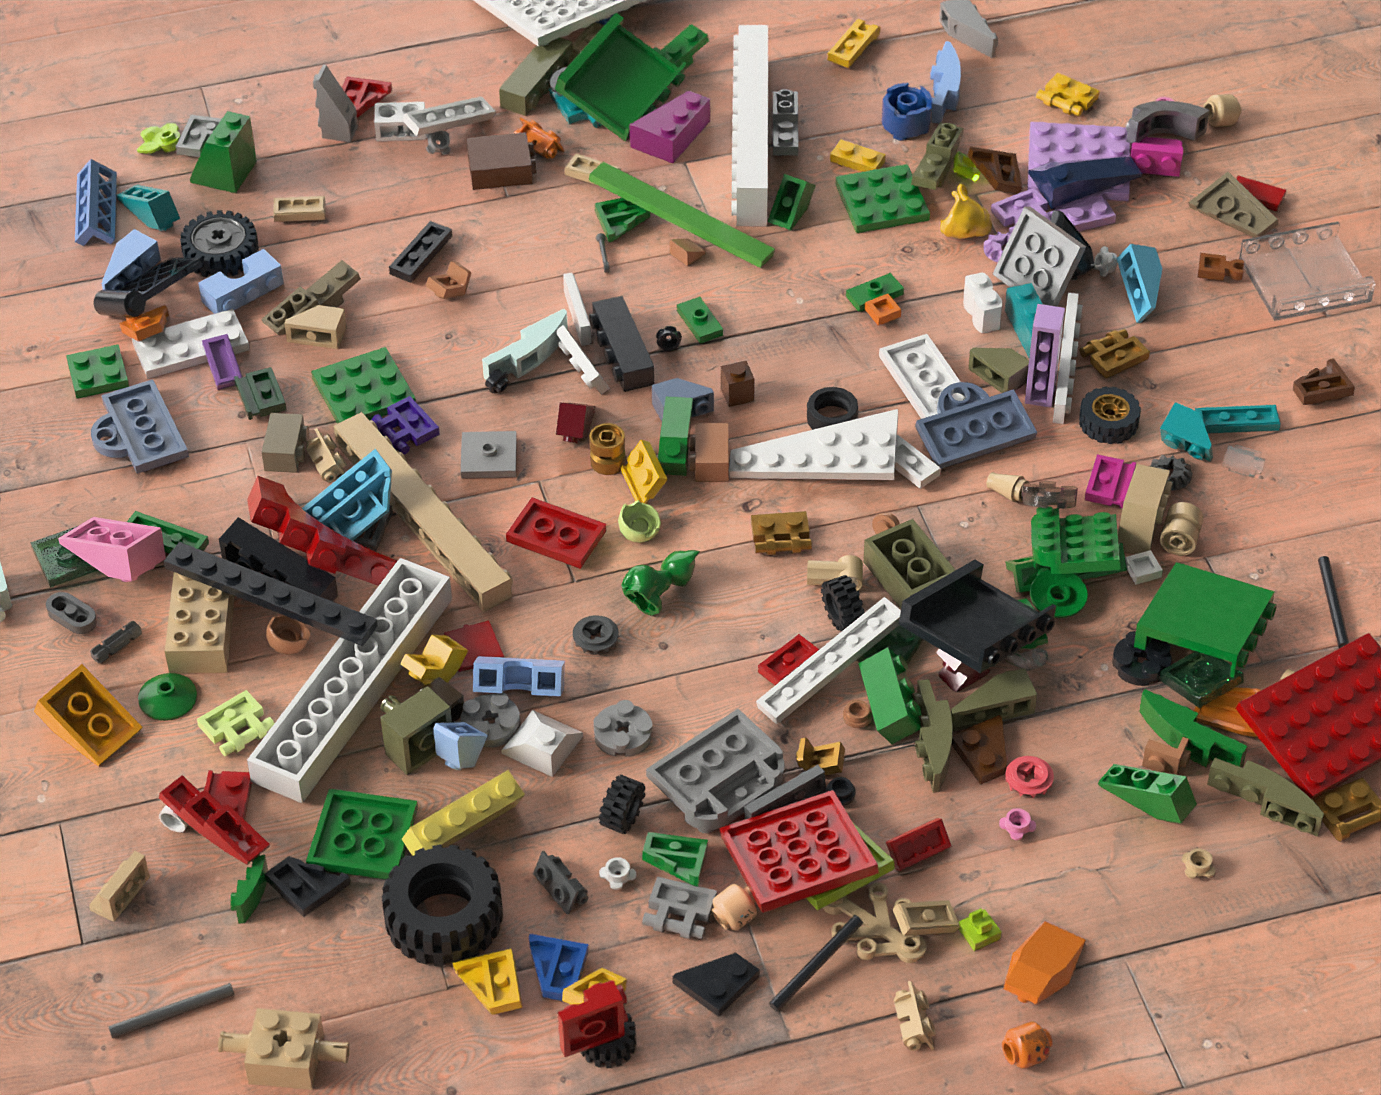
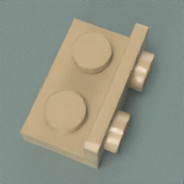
(121, 887)

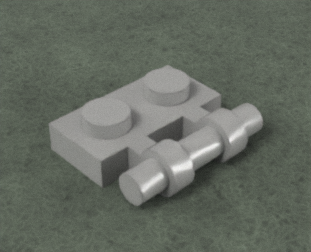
(682, 900)

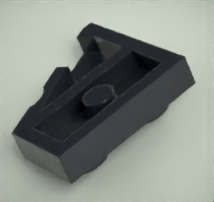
(305, 884)
(717, 981)

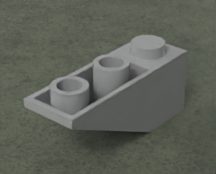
(966, 25)
(336, 110)

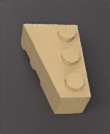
(1143, 508)

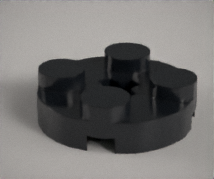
(1137, 673)

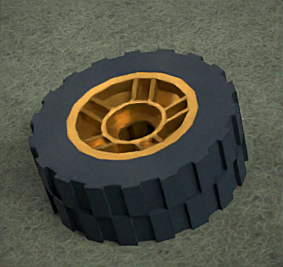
(1109, 415)

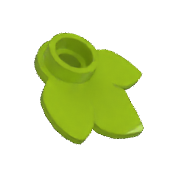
(159, 138)

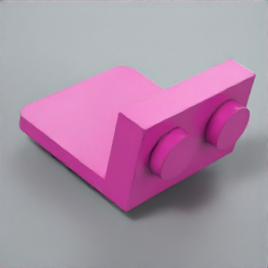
(1158, 156)

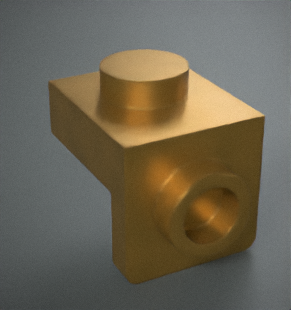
(828, 756)

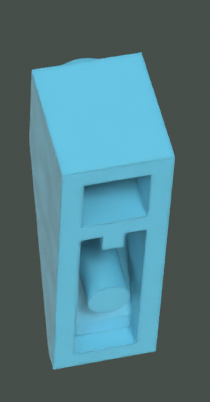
(1141, 276)

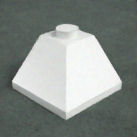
(542, 743)

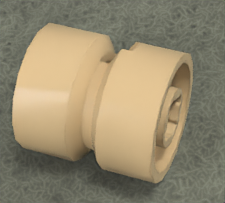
(1181, 528)

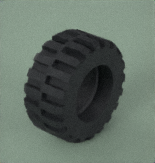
(437, 873)

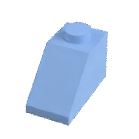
(458, 744)

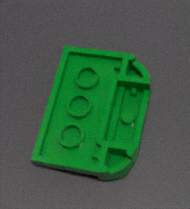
(1074, 542)

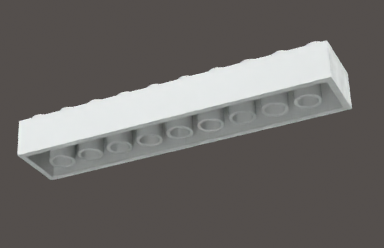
(750, 126)
(349, 683)

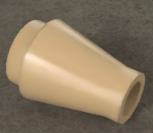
(1007, 485)

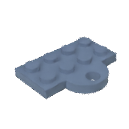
(973, 425)
(138, 428)

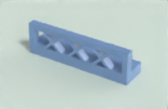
(89, 198)

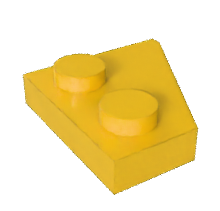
(492, 980)

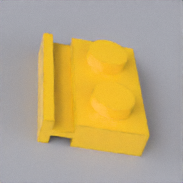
(643, 472)

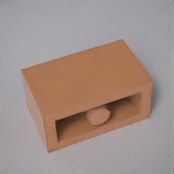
(711, 452)

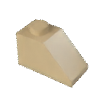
(317, 327)

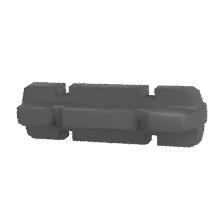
(116, 642)

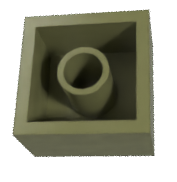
(409, 728)

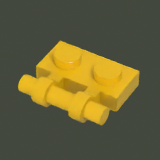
(1068, 95)

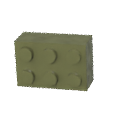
(904, 560)

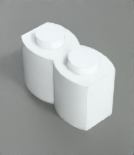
(982, 302)

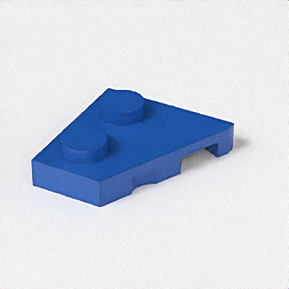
(557, 963)

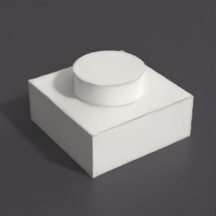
(1143, 567)

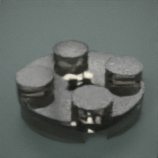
(1048, 494)

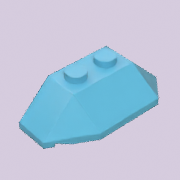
(355, 498)

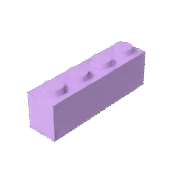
(1044, 355)

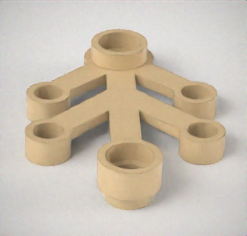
(878, 928)

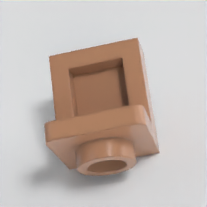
(452, 283)
(1166, 758)

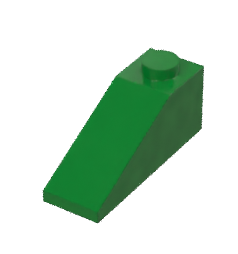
(675, 435)

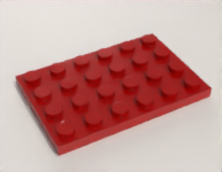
(1323, 717)

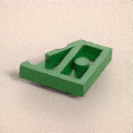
(676, 855)

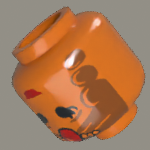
(1027, 1045)

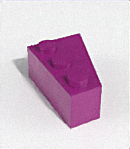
(671, 127)

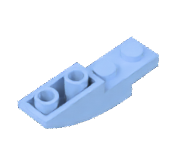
(946, 82)

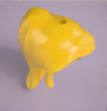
(966, 217)

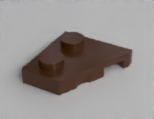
(998, 168)
(1323, 384)
(983, 749)

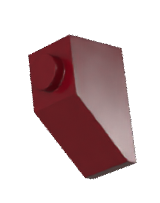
(574, 421)

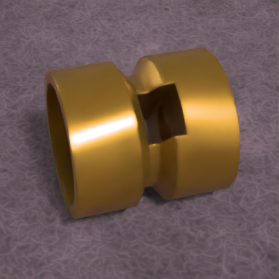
(607, 448)

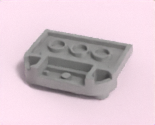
(720, 772)

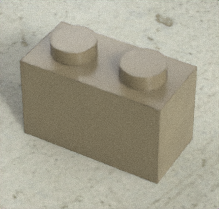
(284, 442)

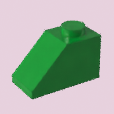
(791, 202)

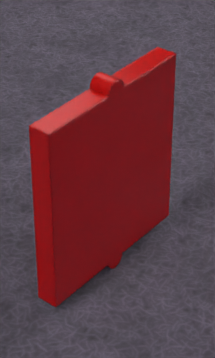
(478, 640)

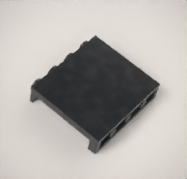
(973, 618)

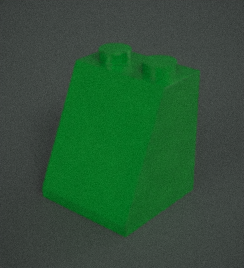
(226, 155)

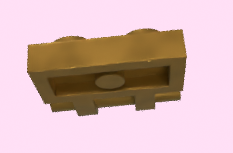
(1119, 356)
(781, 532)

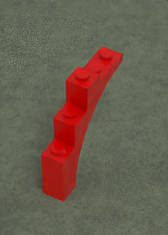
(325, 548)

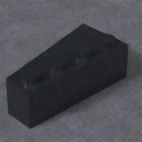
(261, 553)

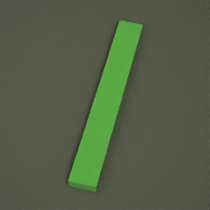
(681, 214)

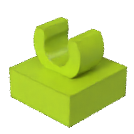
(979, 929)

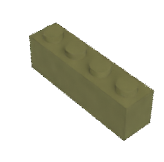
(533, 76)

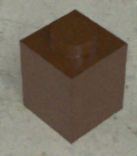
(737, 383)

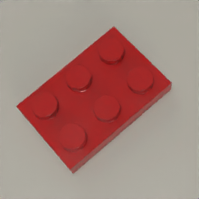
(556, 532)

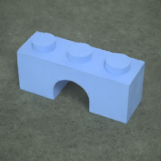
(260, 276)
(534, 675)

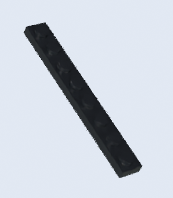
(271, 594)

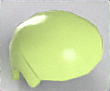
(639, 522)

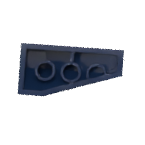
(1076, 179)

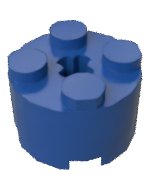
(906, 111)

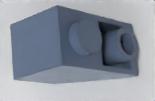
(702, 396)

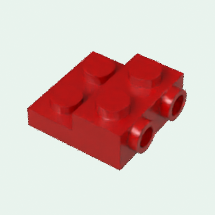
(593, 1021)

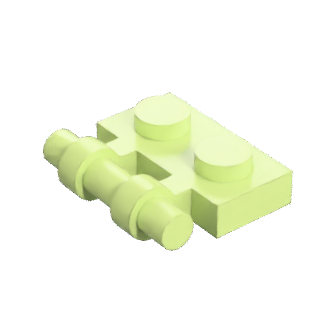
(231, 717)

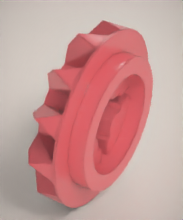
(1021, 768)

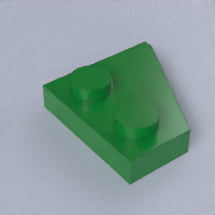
(619, 217)

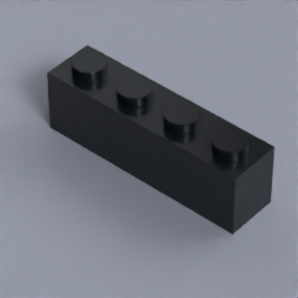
(622, 344)

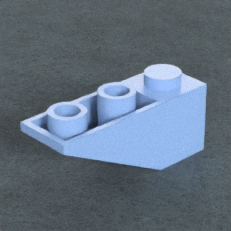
(130, 259)

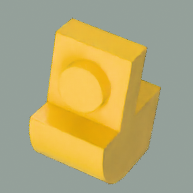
(439, 659)

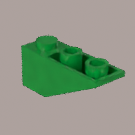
(1153, 792)

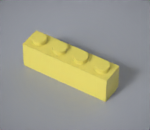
(465, 814)

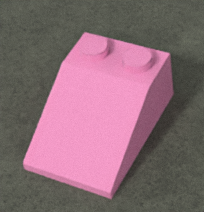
(116, 547)

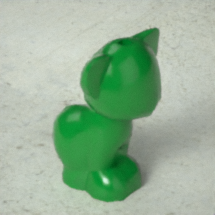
(645, 584)

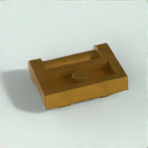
(1347, 802)

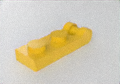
(853, 43)

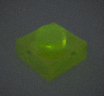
(964, 167)

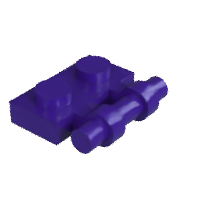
(413, 422)

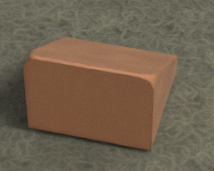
(686, 250)

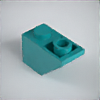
(1186, 431)

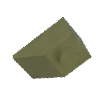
(999, 367)

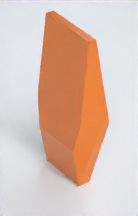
(1222, 712)
(1043, 963)

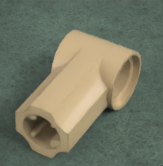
(823, 571)

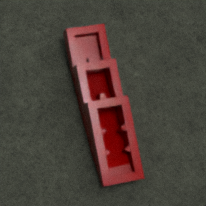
(213, 821)

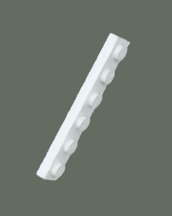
(1067, 365)
(829, 661)

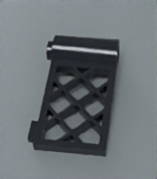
(132, 298)

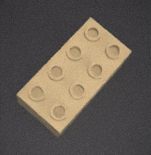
(198, 627)

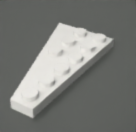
(839, 451)

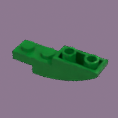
(684, 46)
(1177, 721)

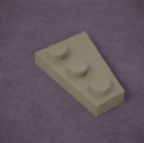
(1234, 206)

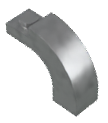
(1167, 117)

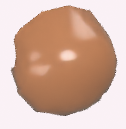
(287, 635)

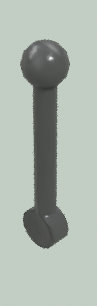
(601, 238)

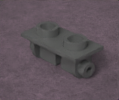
(554, 878)

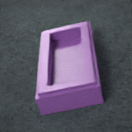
(221, 360)

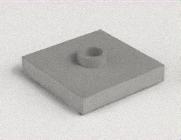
(488, 454)

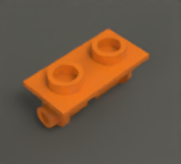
(546, 142)

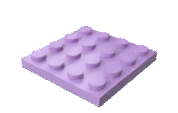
(1077, 142)

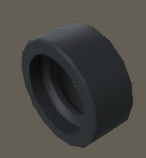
(831, 397)

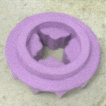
(994, 244)

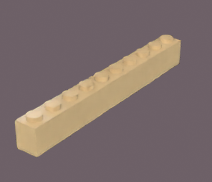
(429, 516)

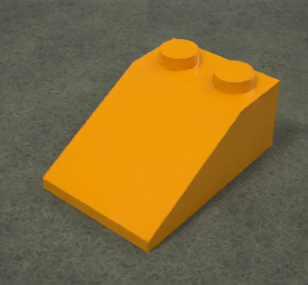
(87, 716)

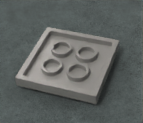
(1039, 255)

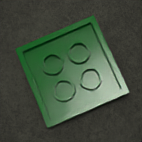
(882, 198)
(362, 385)
(361, 833)

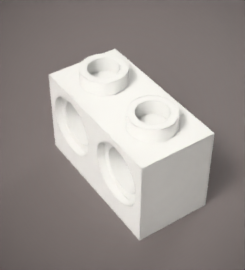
(390, 124)

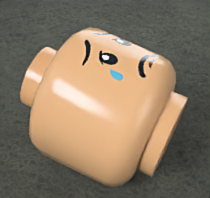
(734, 907)

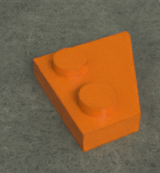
(145, 324)

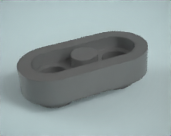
(75, 615)

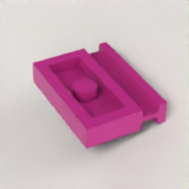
(1109, 481)

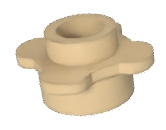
(1199, 857)

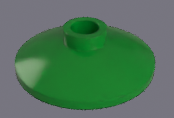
(1063, 586)
(167, 696)

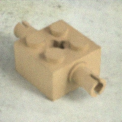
(284, 1048)

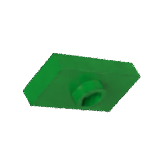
(873, 289)
(700, 320)

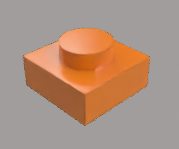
(883, 309)

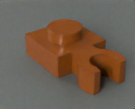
(1216, 267)

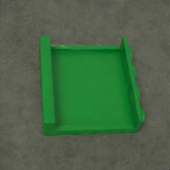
(618, 78)
(1207, 615)

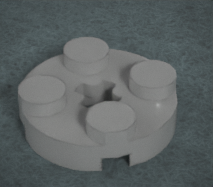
(495, 706)
(623, 715)

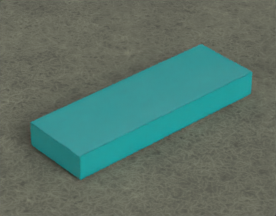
(1240, 418)

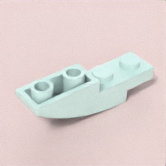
(536, 345)

